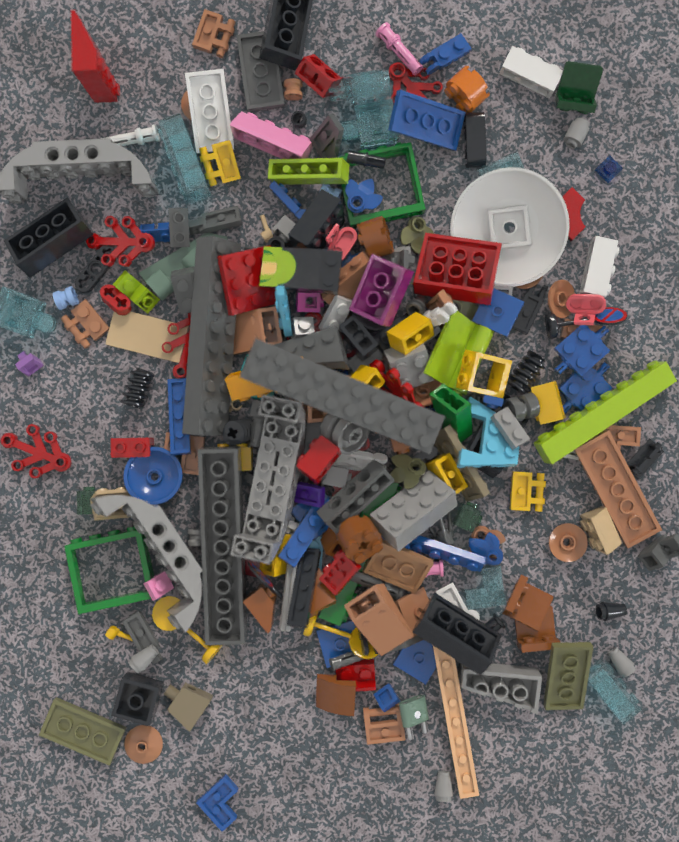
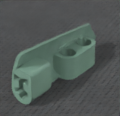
(159, 273)

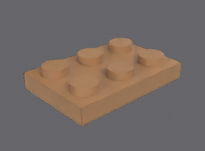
(399, 568)

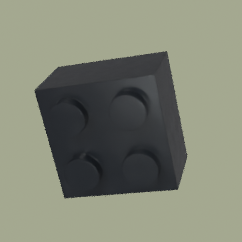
(137, 698)

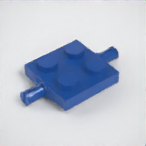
(581, 350)
(584, 389)

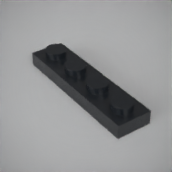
(304, 589)

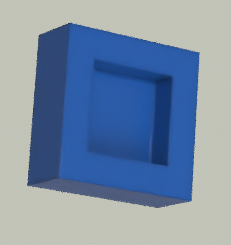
(493, 402)
(386, 697)

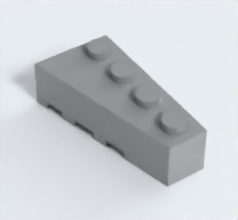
(505, 683)

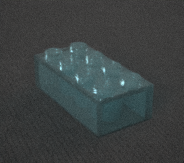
(184, 159)

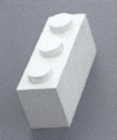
(531, 72)
(599, 266)

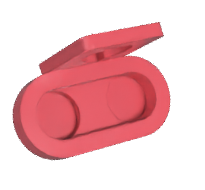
(342, 240)
(585, 306)

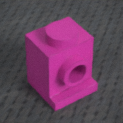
(303, 306)

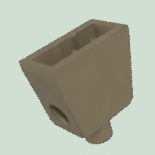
(187, 703)

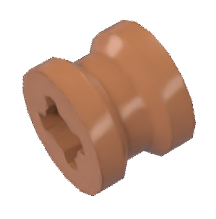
(293, 89)

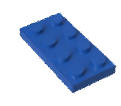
(426, 120)

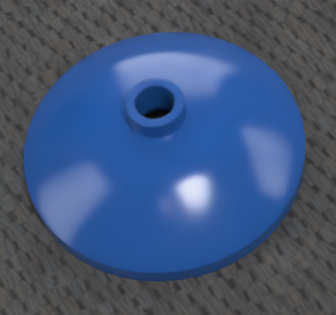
(139, 474)

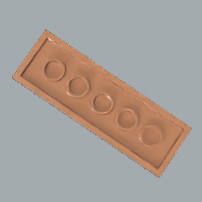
(617, 489)

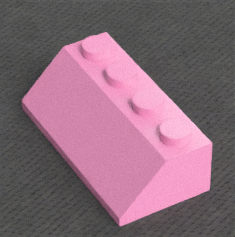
(269, 138)

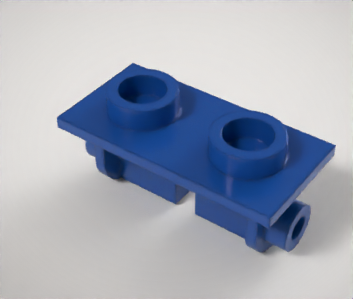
(159, 234)

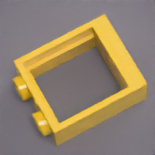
(497, 379)

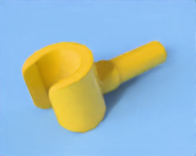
(113, 631)

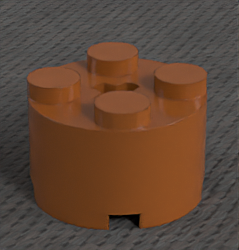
(375, 237)
(359, 538)

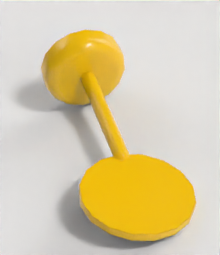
(160, 619)
(354, 642)

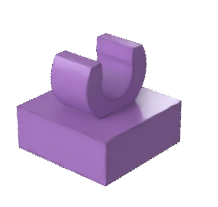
(28, 363)

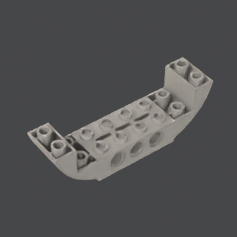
(72, 159)
(273, 480)
(184, 573)

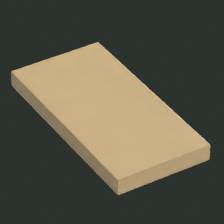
(144, 335)

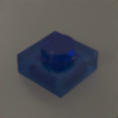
(608, 169)

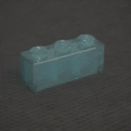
(613, 691)

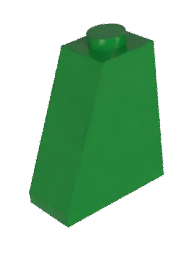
(455, 409)

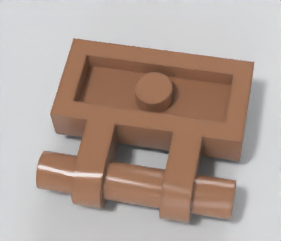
(208, 30)
(89, 319)

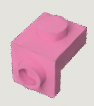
(158, 585)

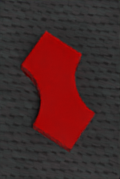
(573, 203)

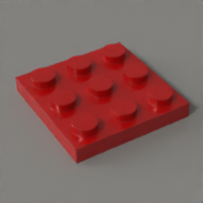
(241, 281)

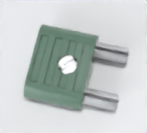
(414, 712)

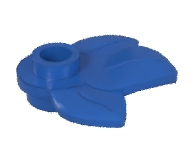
(362, 193)
(486, 548)

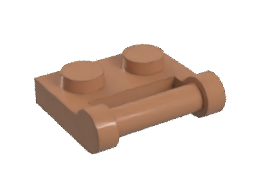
(385, 730)

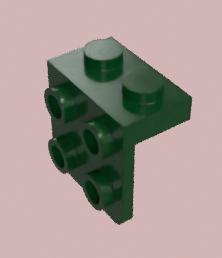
(578, 87)

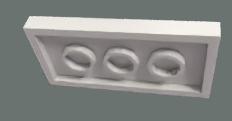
(209, 108)

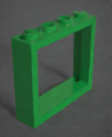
(399, 212)
(82, 606)

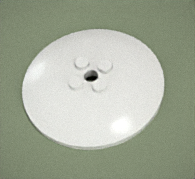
(532, 206)

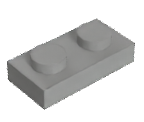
(510, 428)

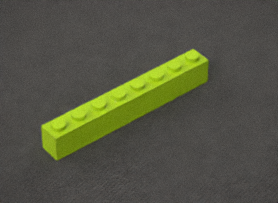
(604, 412)

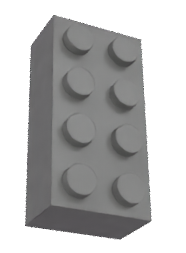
(414, 510)

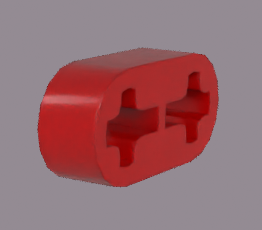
(113, 302)

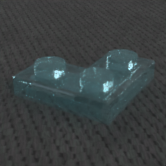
(491, 593)

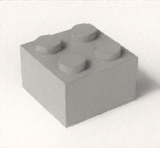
(409, 366)

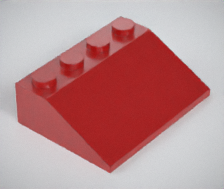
(90, 65)
(458, 266)

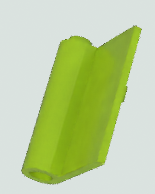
(455, 338)

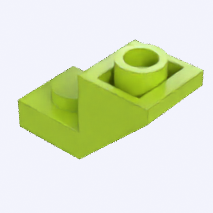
(136, 291)

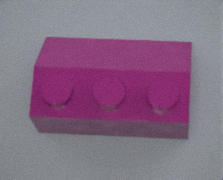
(381, 290)

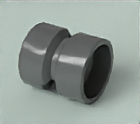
(524, 406)

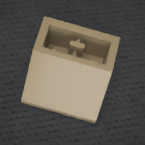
(600, 530)

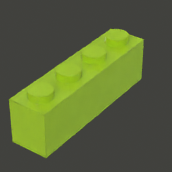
(308, 171)

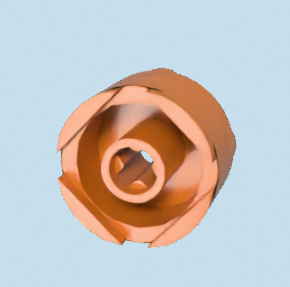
(467, 89)

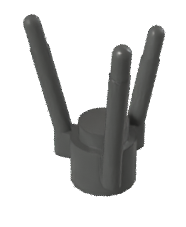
(444, 535)

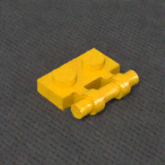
(225, 161)
(521, 491)

